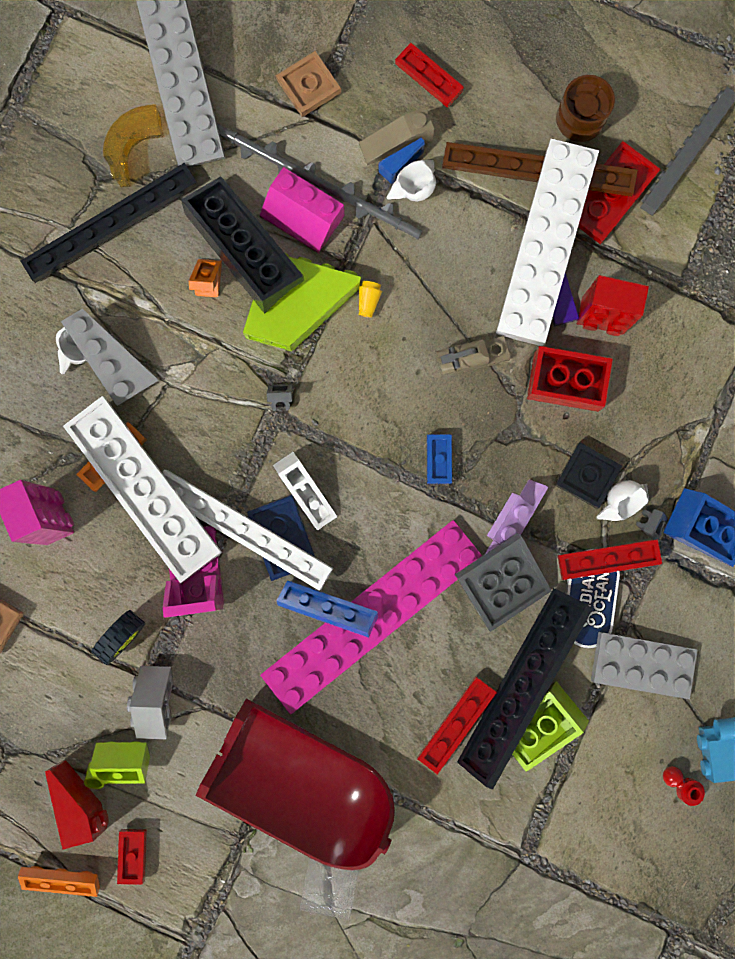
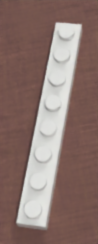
(251, 533)

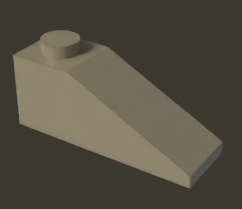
(397, 135)

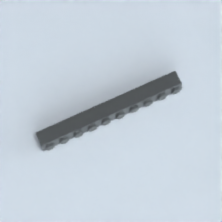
(686, 155)

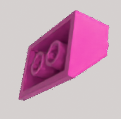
(301, 210)

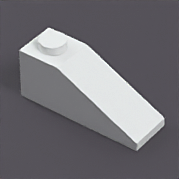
(304, 490)

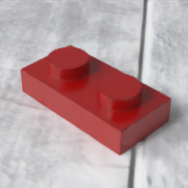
(131, 856)

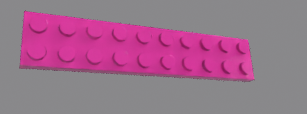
(395, 597)

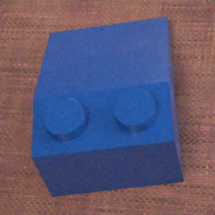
(704, 526)

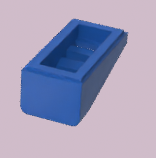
(392, 165)

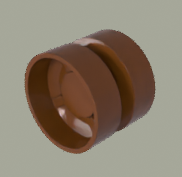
(585, 108)

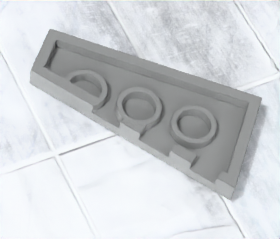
(112, 363)

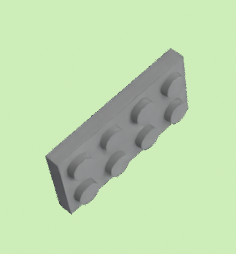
(644, 665)

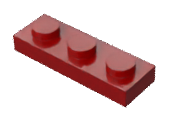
(429, 75)

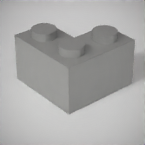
(151, 702)

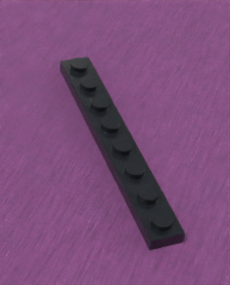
(109, 223)

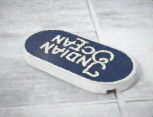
(601, 594)

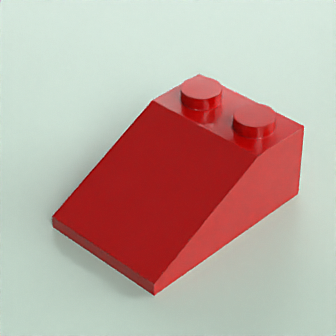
(75, 807)

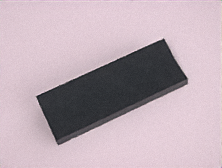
(241, 243)

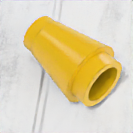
(368, 298)

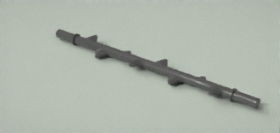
(307, 173)

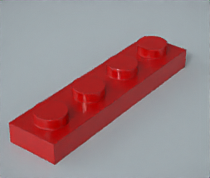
(609, 559)
(456, 725)

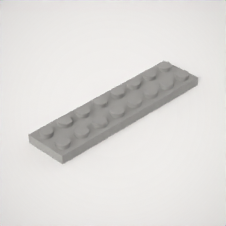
(181, 81)

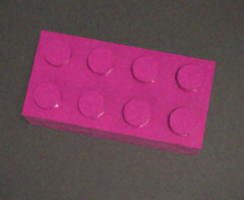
(34, 513)

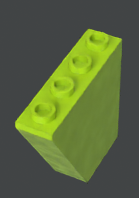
(302, 307)

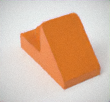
(206, 278)

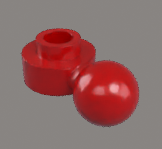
(674, 778)

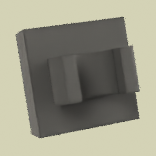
(280, 393)
(655, 524)

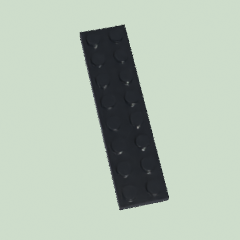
(524, 687)

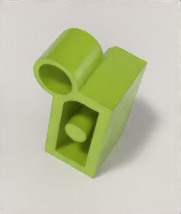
(117, 764)

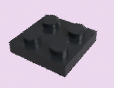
(588, 475)

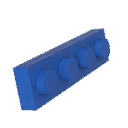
(327, 608)

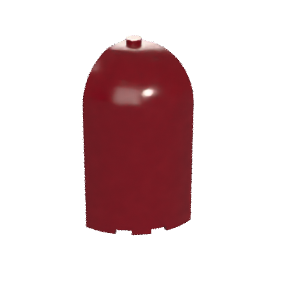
(300, 790)

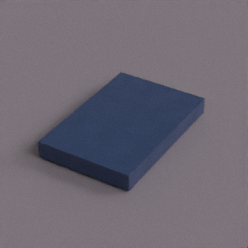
(284, 520)

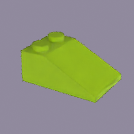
(551, 728)

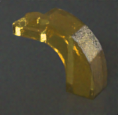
(125, 133)

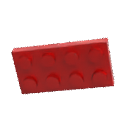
(605, 210)

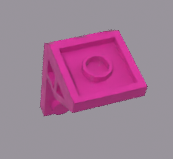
(198, 593)

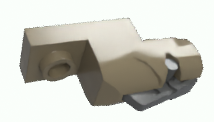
(472, 355)

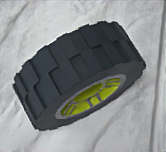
(118, 637)

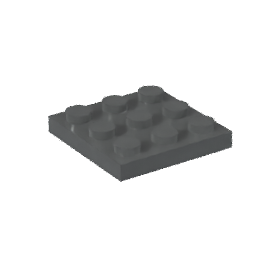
(503, 582)

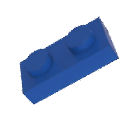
(439, 459)

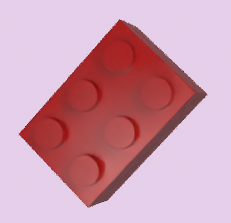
(612, 305)
(569, 378)

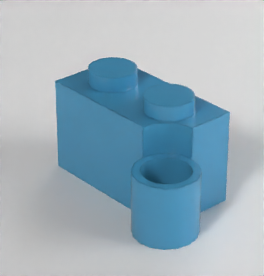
(718, 750)

